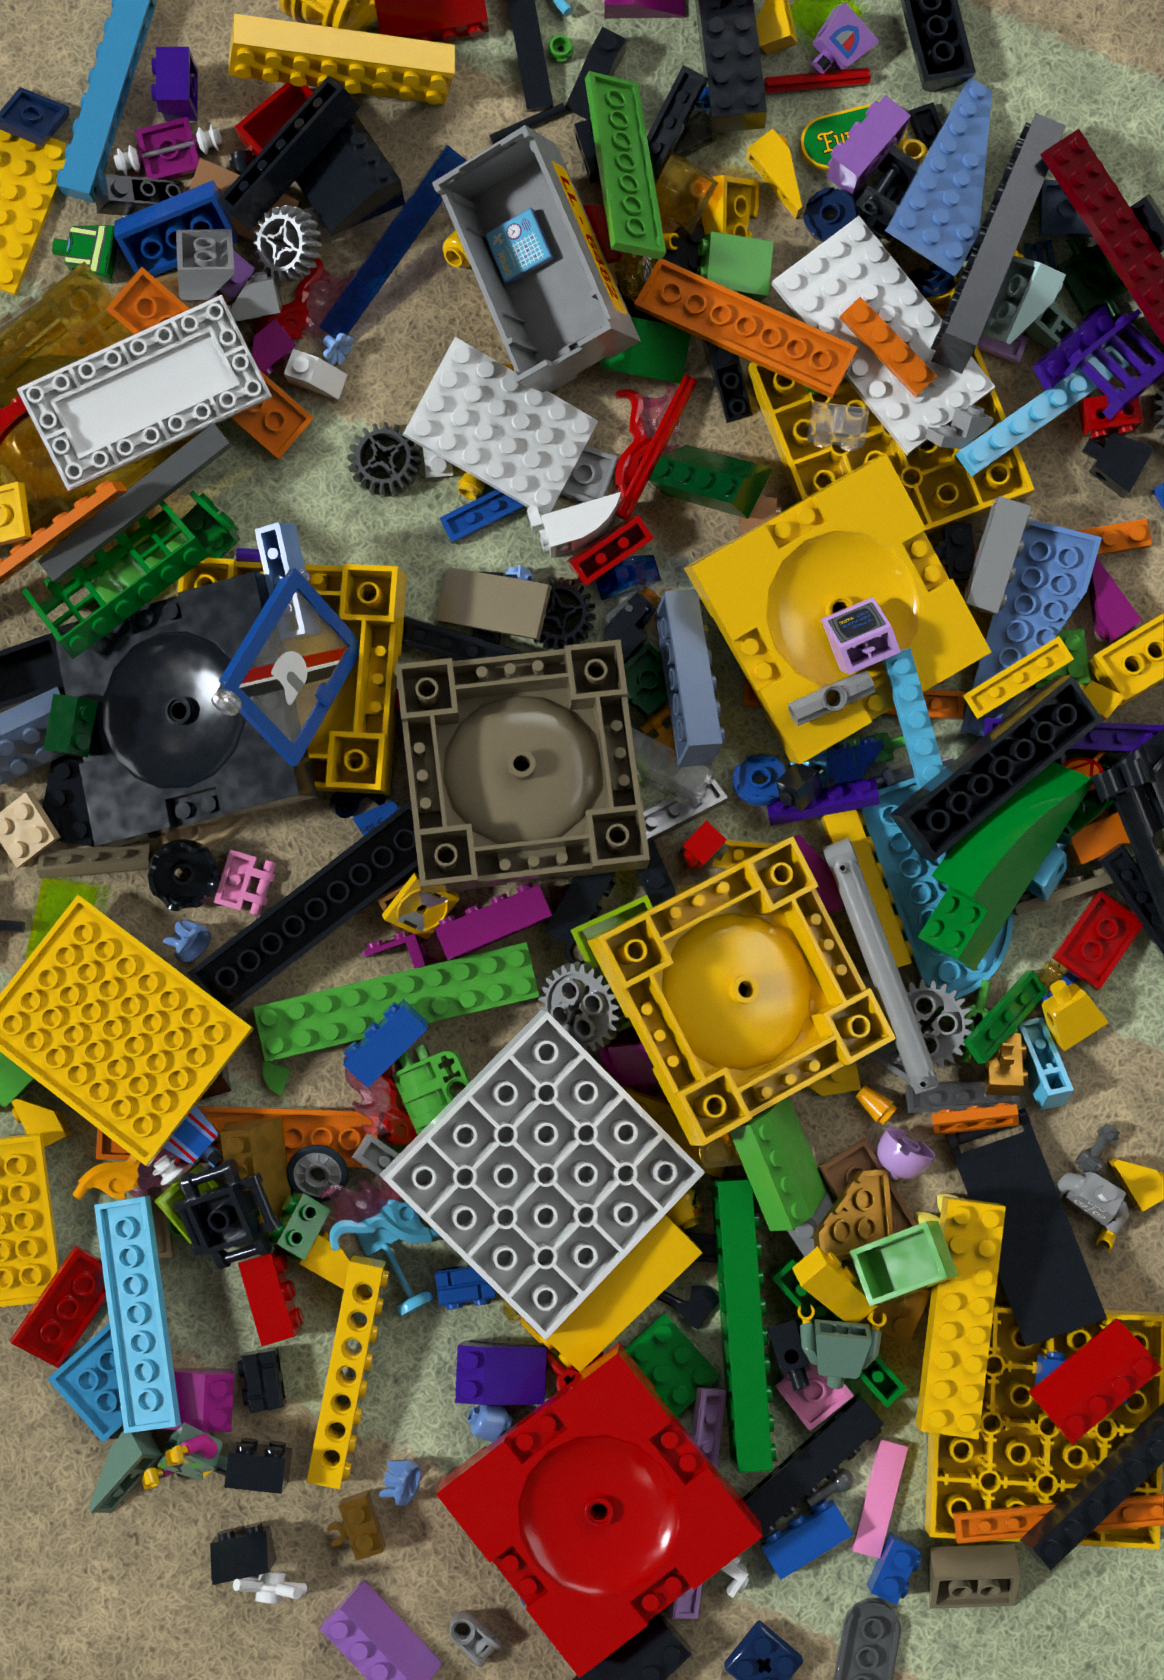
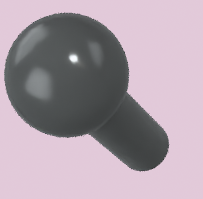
(840, 1481)

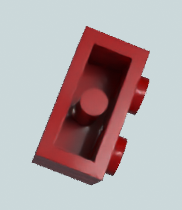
(1098, 426)

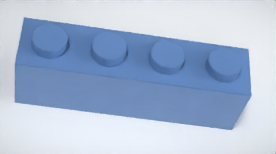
(279, 551)

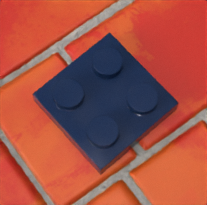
(32, 116)

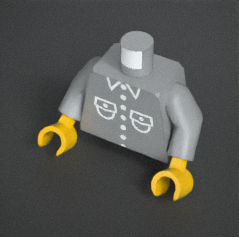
(1097, 1200)

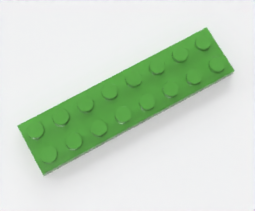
(625, 166)

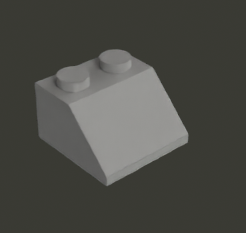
(257, 298)

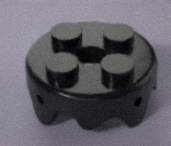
(185, 892)

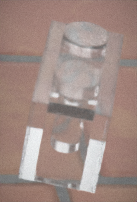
(837, 425)

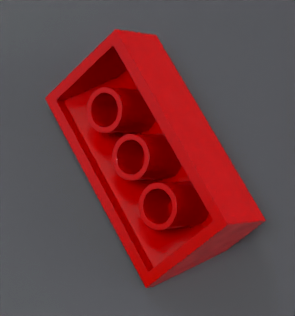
(432, 19)
(1094, 1380)

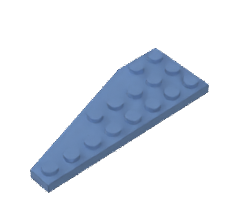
(945, 197)
(1044, 592)

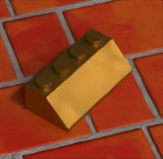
(261, 1148)

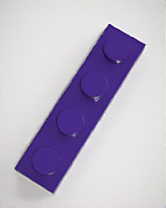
(1055, 362)
(830, 801)

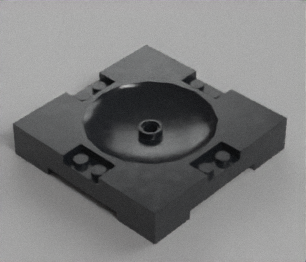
(145, 760)

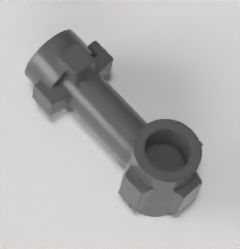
(1090, 1160)

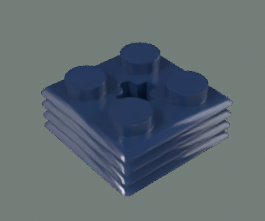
(763, 1644)

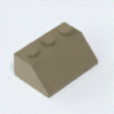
(973, 1575)

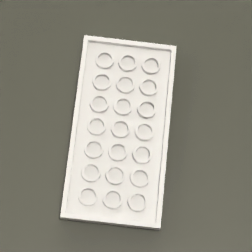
(858, 265)

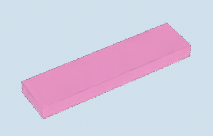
(879, 1498)

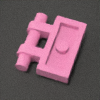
(237, 879)

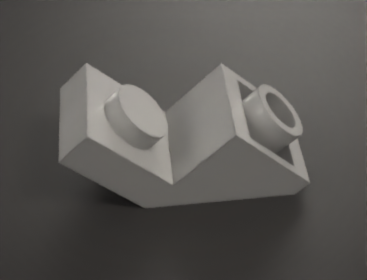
(964, 428)

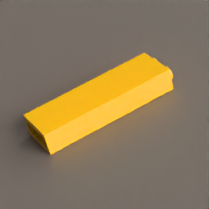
(624, 1294)

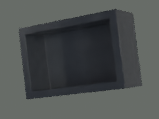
(29, 671)

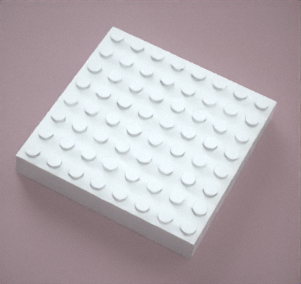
(542, 1173)

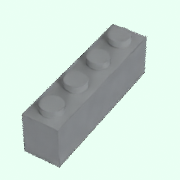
(996, 555)

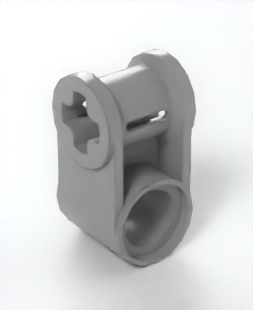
(477, 1641)

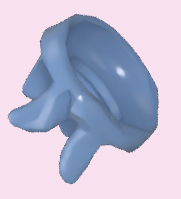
(188, 940)
(401, 1481)

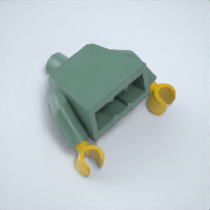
(840, 1347)

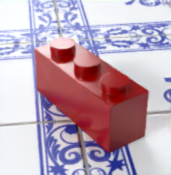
(610, 549)
(701, 846)

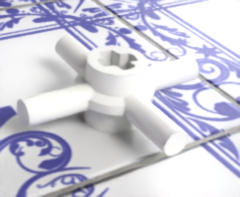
(270, 1587)

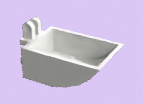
(574, 526)

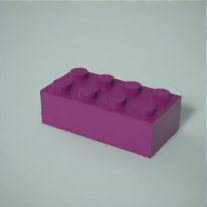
(494, 922)

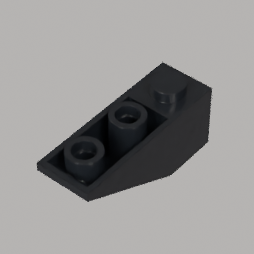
(131, 194)
(728, 381)

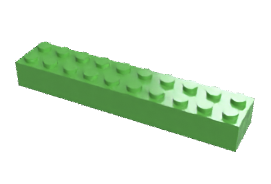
(433, 991)

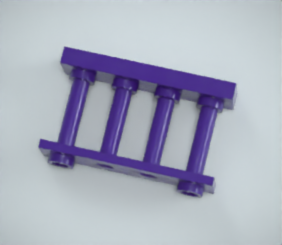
(1132, 386)

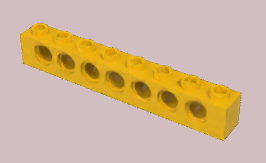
(322, 1468)

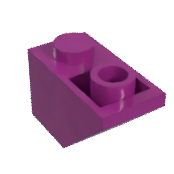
(270, 346)

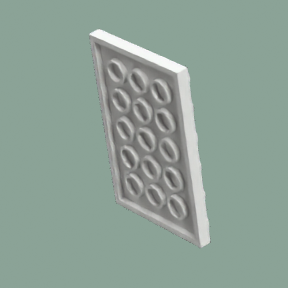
(498, 428)

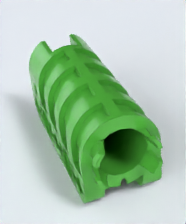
(426, 1085)

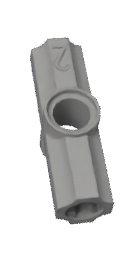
(847, 691)

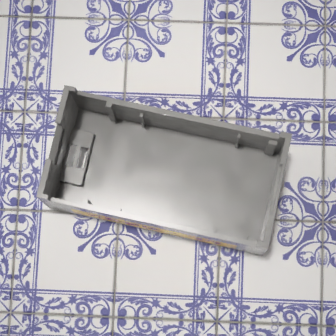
(566, 309)

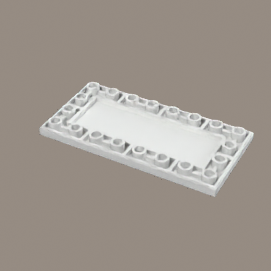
(144, 393)

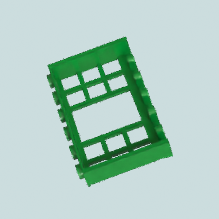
(130, 599)

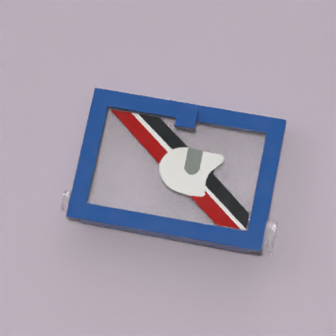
(289, 667)

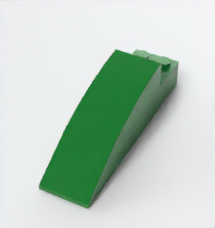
(997, 862)

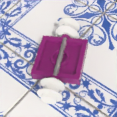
(168, 149)

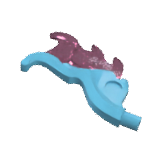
(375, 1209)

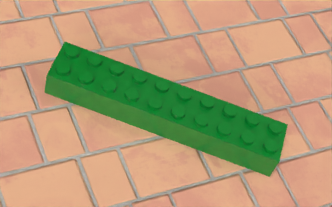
(742, 1324)

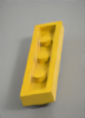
(1018, 677)

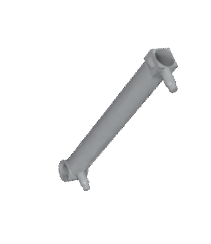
(881, 965)

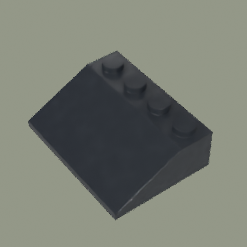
(350, 180)

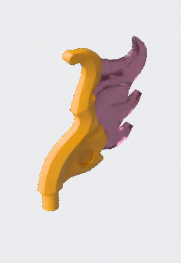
(122, 1176)

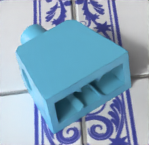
(1049, 873)

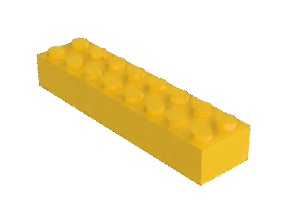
(355, 59)
(961, 1320)

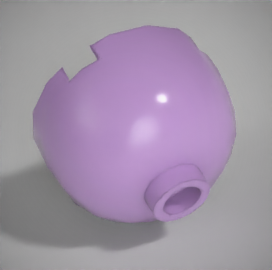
(902, 1155)

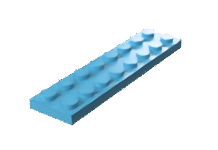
(137, 1315)

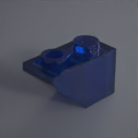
(628, 576)
(853, 762)

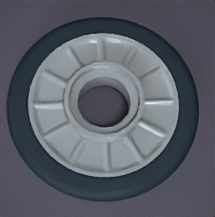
(316, 1157)

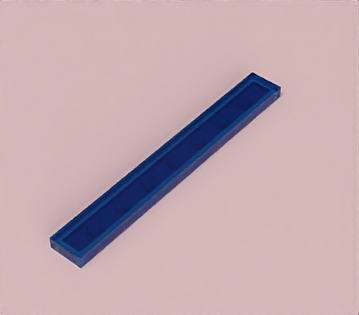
(390, 248)

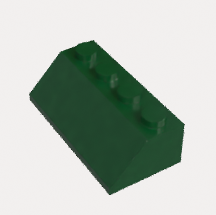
(710, 479)

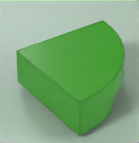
(275, 1076)

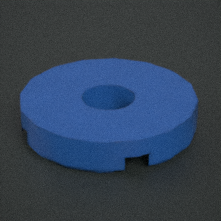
(756, 765)

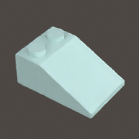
(1022, 298)

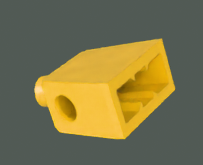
(1071, 1014)

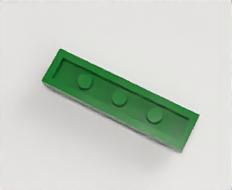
(1005, 1017)

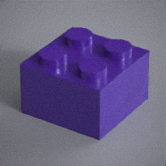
(175, 83)

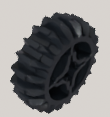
(571, 610)

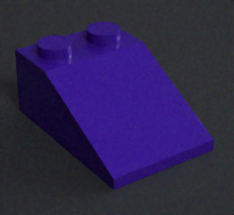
(500, 1373)

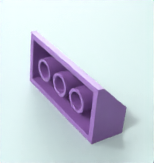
(378, 1639)

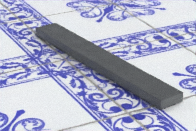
(134, 503)

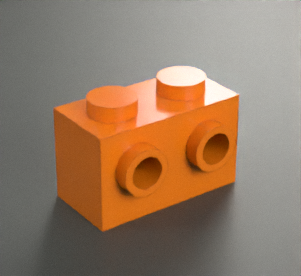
(1098, 838)

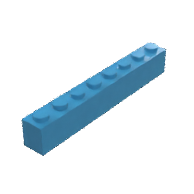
(105, 97)

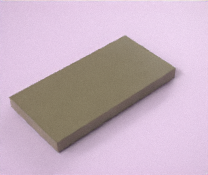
(494, 603)

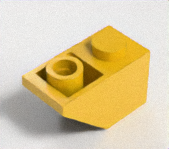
(41, 1119)

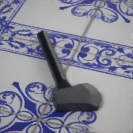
(695, 1310)

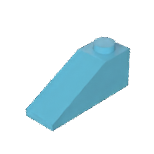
(1044, 1066)

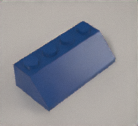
(150, 234)

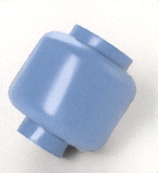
(489, 1421)

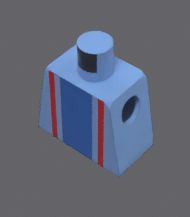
(195, 1140)

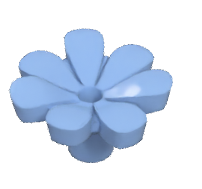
(337, 348)

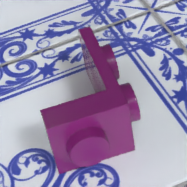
(417, 951)

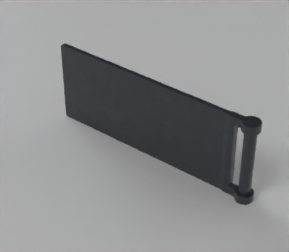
(1039, 1252)

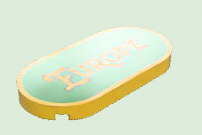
(826, 132)

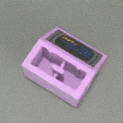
(860, 636)

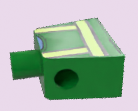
(90, 244)

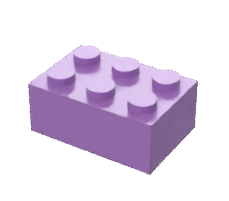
(867, 145)

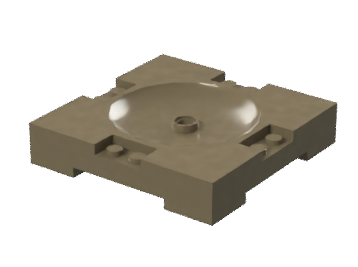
(497, 825)

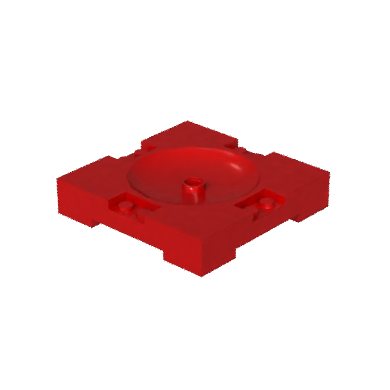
(587, 1572)

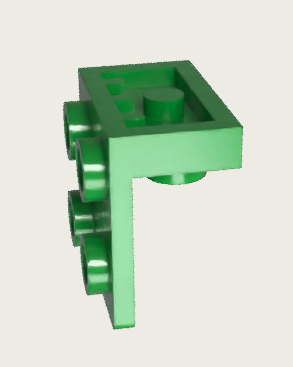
(212, 530)

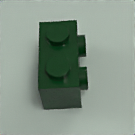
(70, 725)

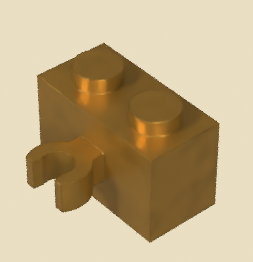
(1005, 1069)
(359, 1526)

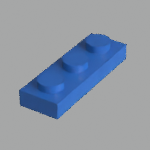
(479, 515)

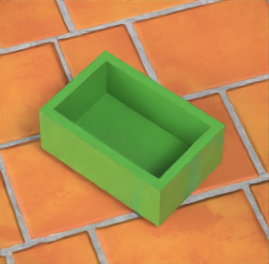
(903, 1263)

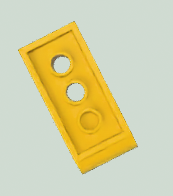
(1132, 651)

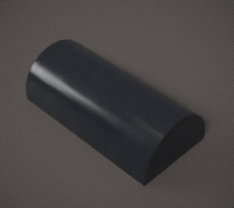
(938, 43)

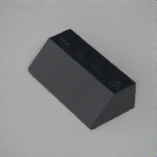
(646, 1656)

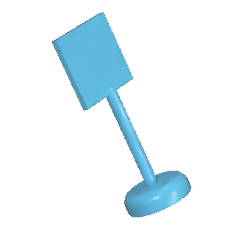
(381, 1240)

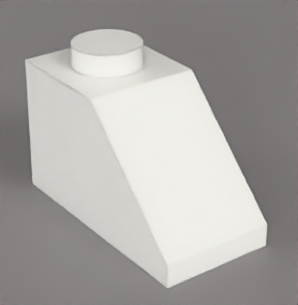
(314, 374)

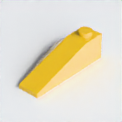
(731, 206)

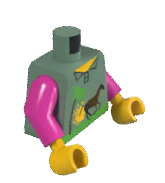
(188, 1454)

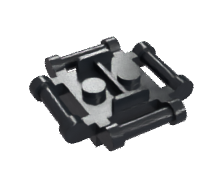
(226, 1214)

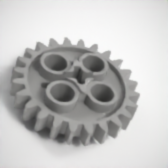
(600, 1018)
(947, 1041)

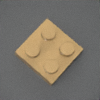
(26, 829)

